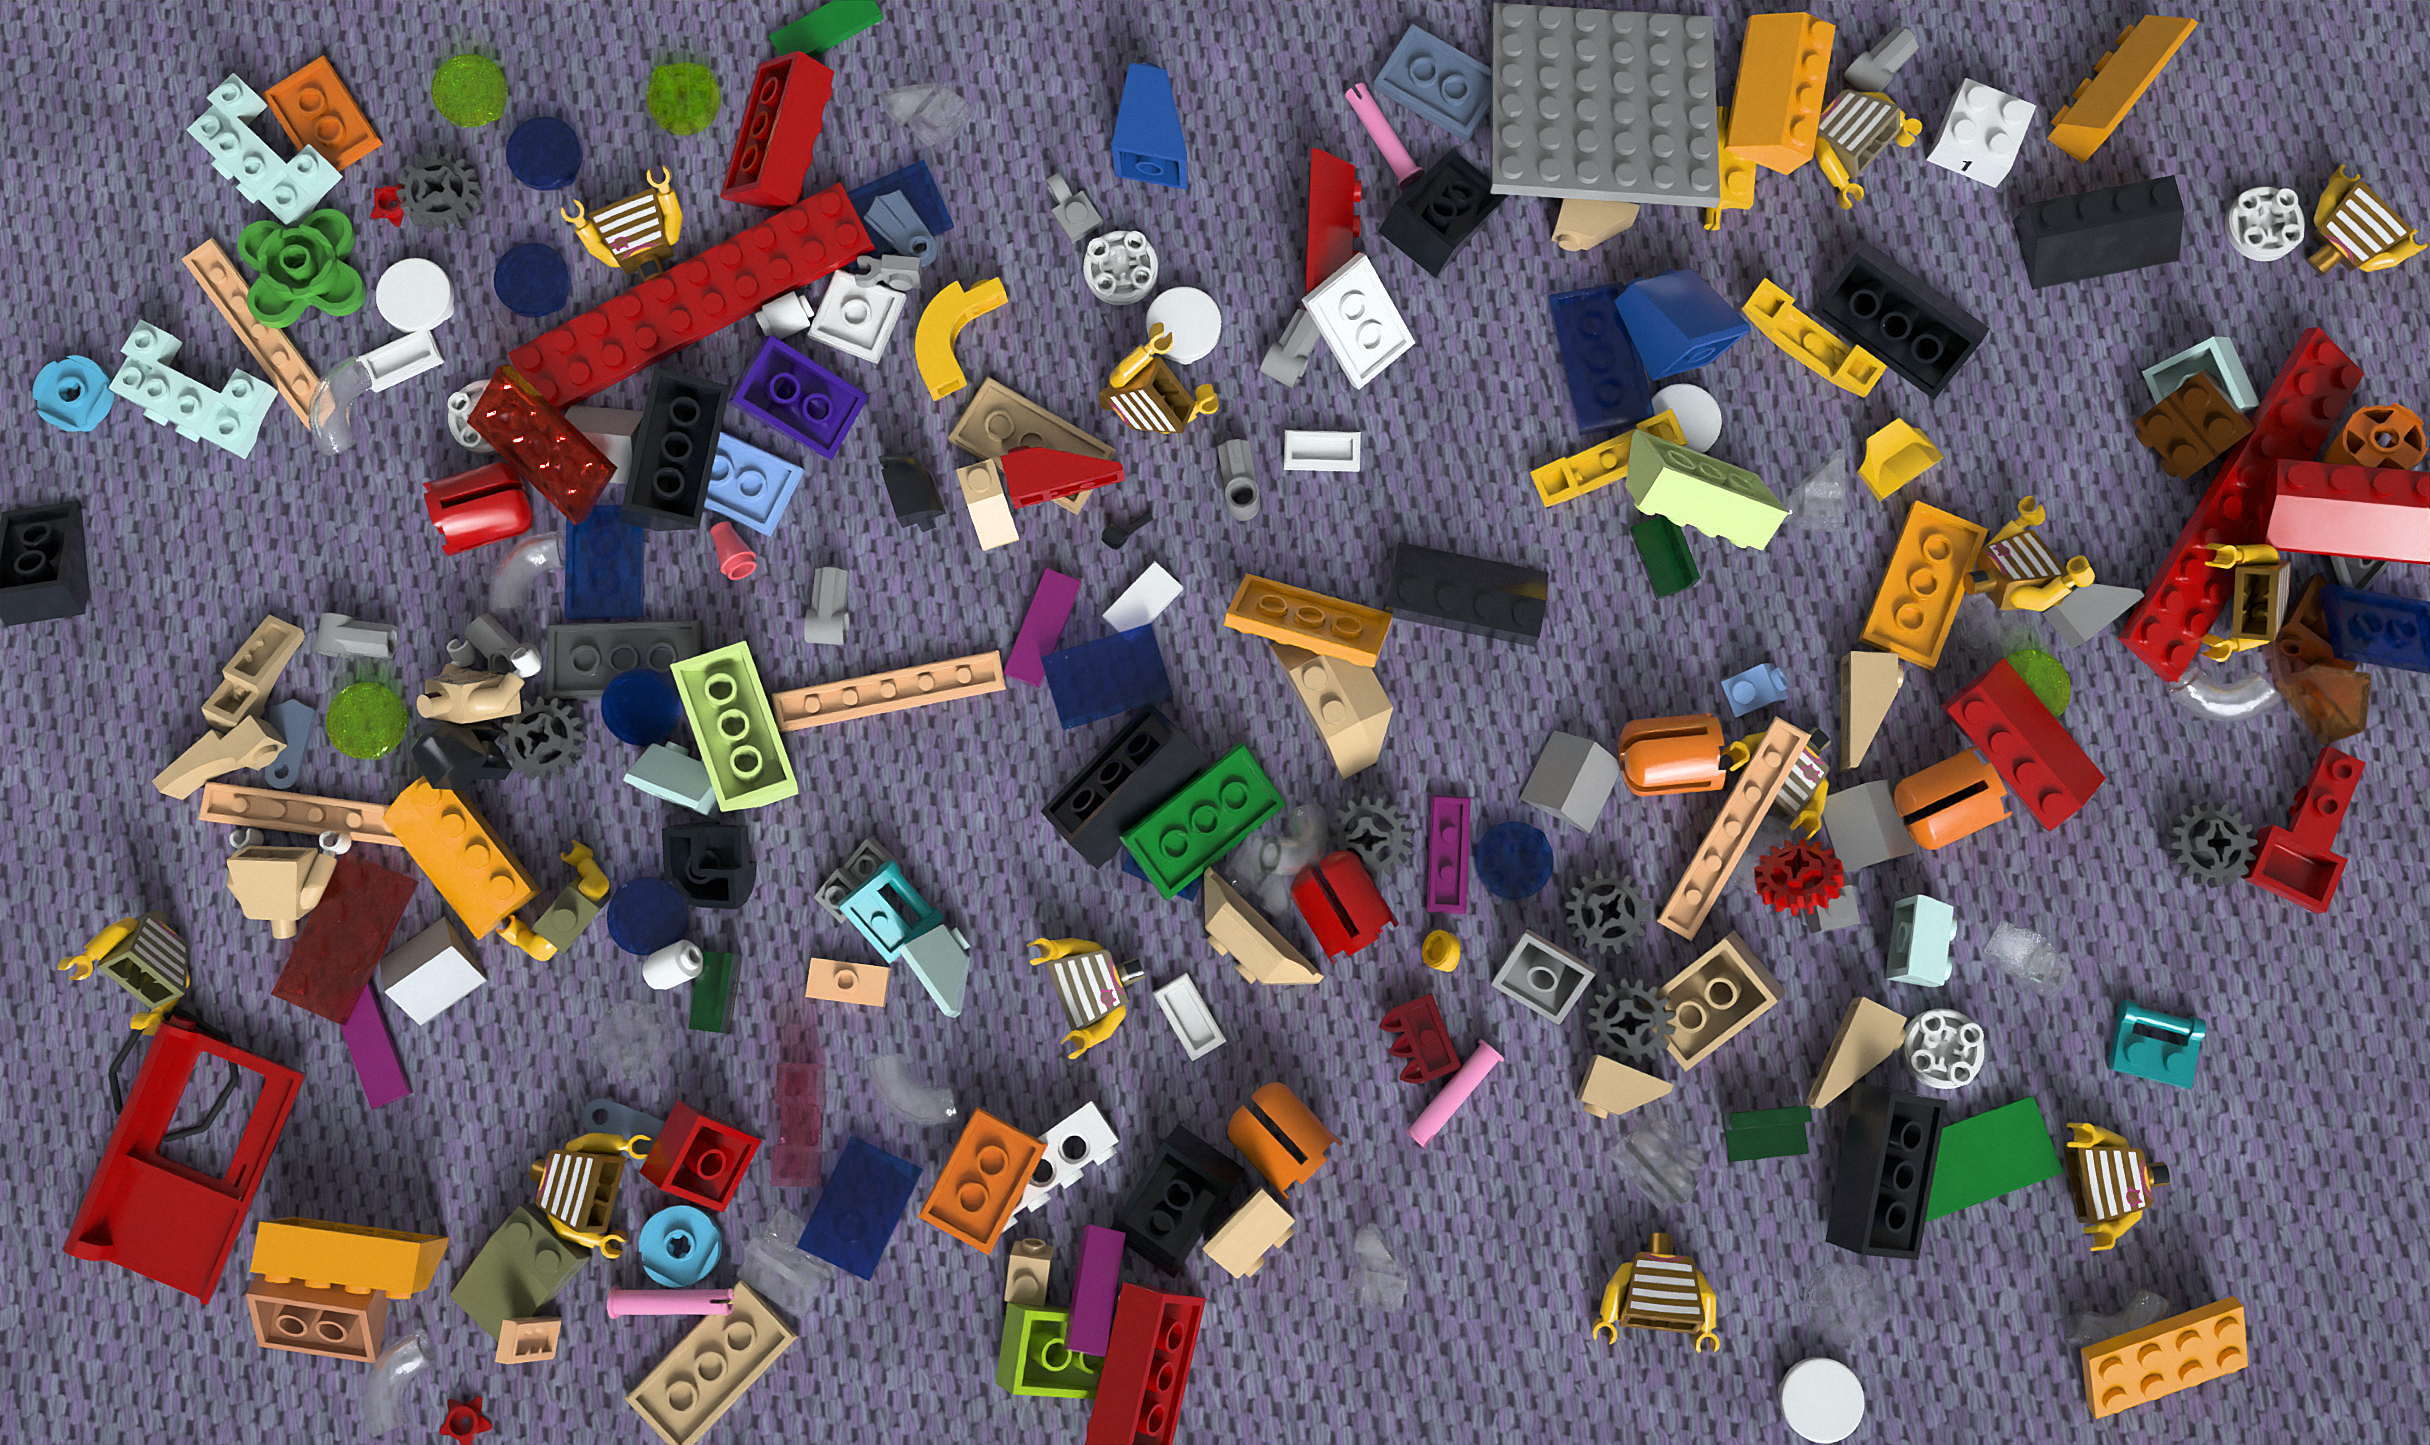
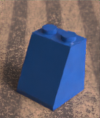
(1148, 131)
(1678, 321)

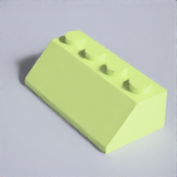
(1701, 492)
(734, 728)

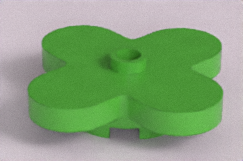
(301, 268)

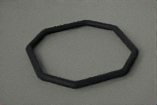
(113, 1079)

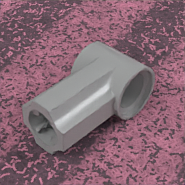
(1877, 68)
(1290, 355)
(1238, 478)
(828, 615)
(349, 636)
(496, 643)

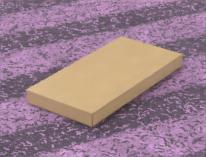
(1004, 419)
(711, 1368)

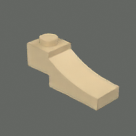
(252, 674)
(250, 744)

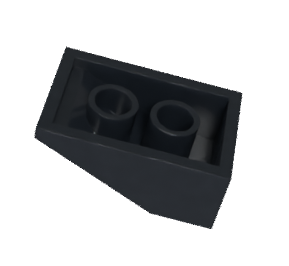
(1441, 213)
(42, 563)
(1176, 1200)

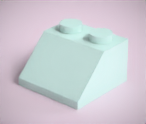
(2214, 355)
(674, 778)
(1921, 941)

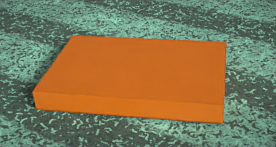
(322, 113)
(983, 1180)

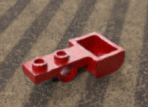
(2299, 859)

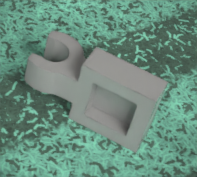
(1074, 213)
(896, 271)

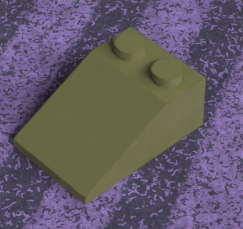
(518, 1270)

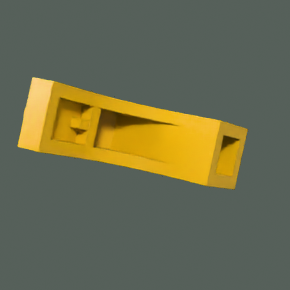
(940, 327)

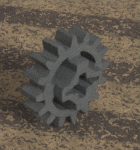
(435, 207)
(539, 753)
(1371, 819)
(2216, 827)
(1622, 921)
(1628, 1003)

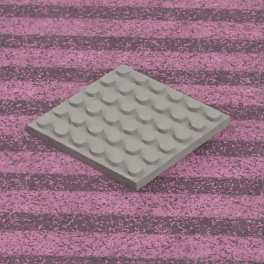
(1603, 105)

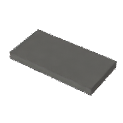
(590, 655)

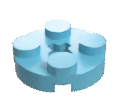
(84, 412)
(658, 1252)

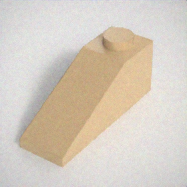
(1867, 692)
(1861, 1043)

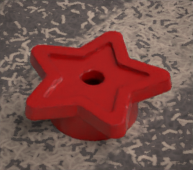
(382, 201)
(457, 1411)

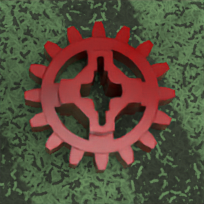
(1799, 877)

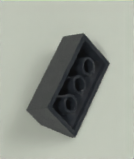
(2101, 232)
(1900, 320)
(674, 452)
(1467, 594)
(1123, 784)
(1886, 1172)

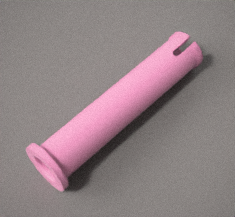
(1384, 136)
(1454, 1093)
(668, 1301)

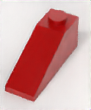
(1049, 474)

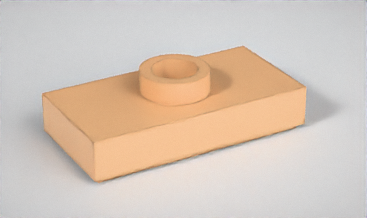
(848, 982)
(528, 1339)

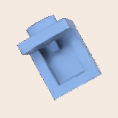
(1755, 688)

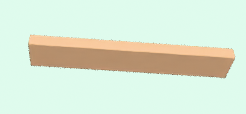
(268, 345)
(888, 691)
(295, 813)
(1733, 828)

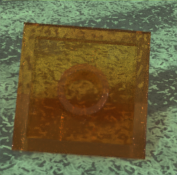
(2328, 700)

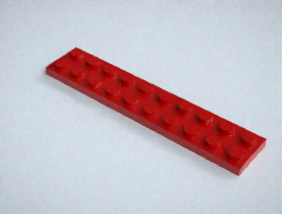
(694, 299)
(2289, 426)

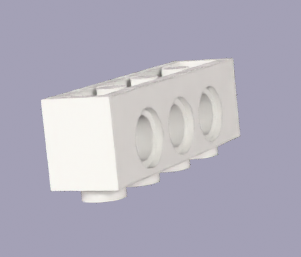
(1099, 1139)

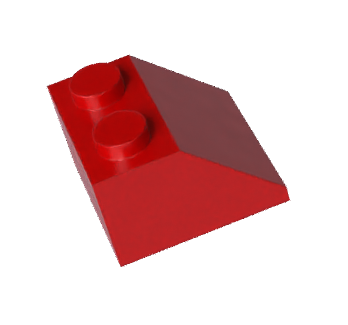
(699, 1157)

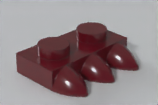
(1423, 1039)

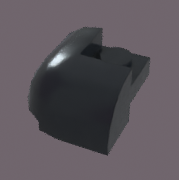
(911, 490)
(458, 753)
(709, 863)

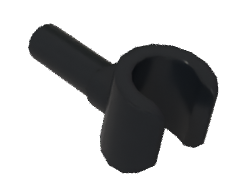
(1116, 537)

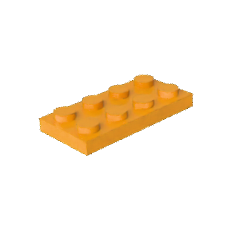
(1923, 585)
(1308, 620)
(2164, 1357)

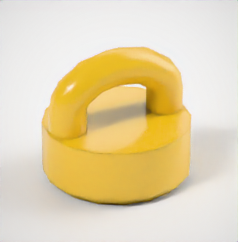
(1441, 950)

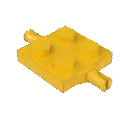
(1735, 175)

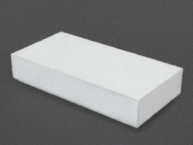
(402, 359)
(1322, 450)
(1143, 599)
(1189, 1017)

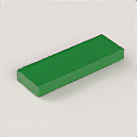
(826, 27)

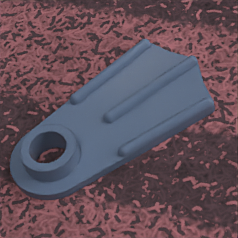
(901, 226)
(294, 724)
(625, 1122)

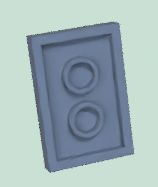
(1437, 82)

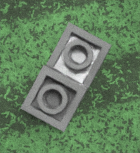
(855, 871)

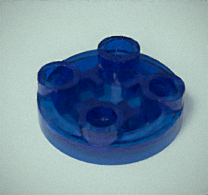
(544, 153)
(532, 280)
(641, 706)
(1513, 860)
(647, 916)

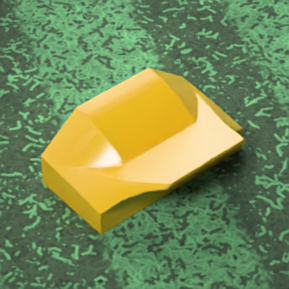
(1896, 457)

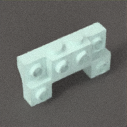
(284, 188)
(223, 418)

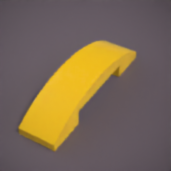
(1810, 343)
(1599, 464)

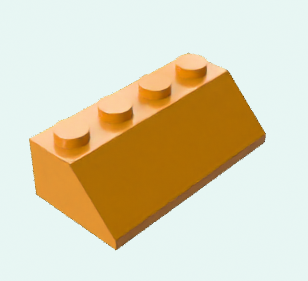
(2119, 83)
(1780, 89)
(461, 855)
(346, 1255)

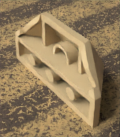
(1341, 703)
(1250, 939)

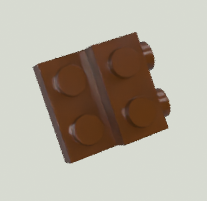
(2192, 426)
(2306, 629)

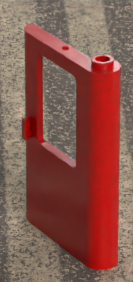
(163, 1213)

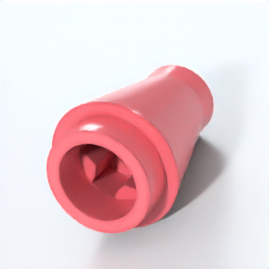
(733, 553)

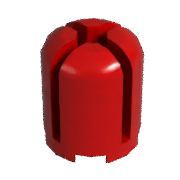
(479, 507)
(1357, 895)

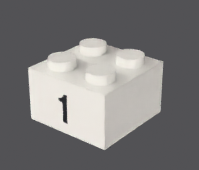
(1981, 132)

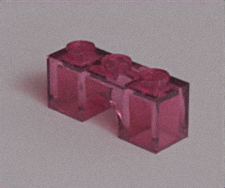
(799, 1146)

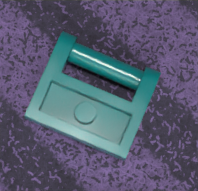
(880, 919)
(2152, 1057)

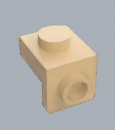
(1029, 1272)

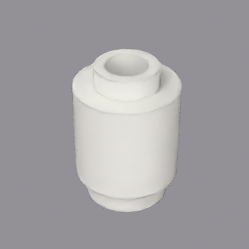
(785, 316)
(673, 965)

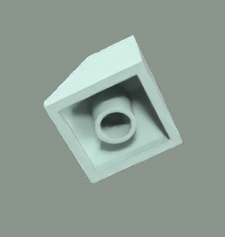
(941, 966)

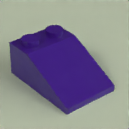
(797, 397)

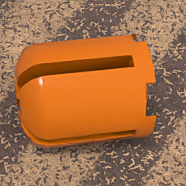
(2366, 427)
(1671, 755)
(1960, 818)
(1266, 1152)

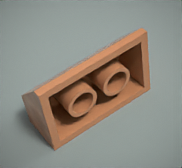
(318, 1319)

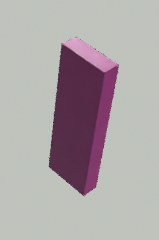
(1042, 627)
(1448, 854)
(375, 1052)
(1094, 1291)

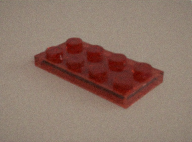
(541, 444)
(344, 938)

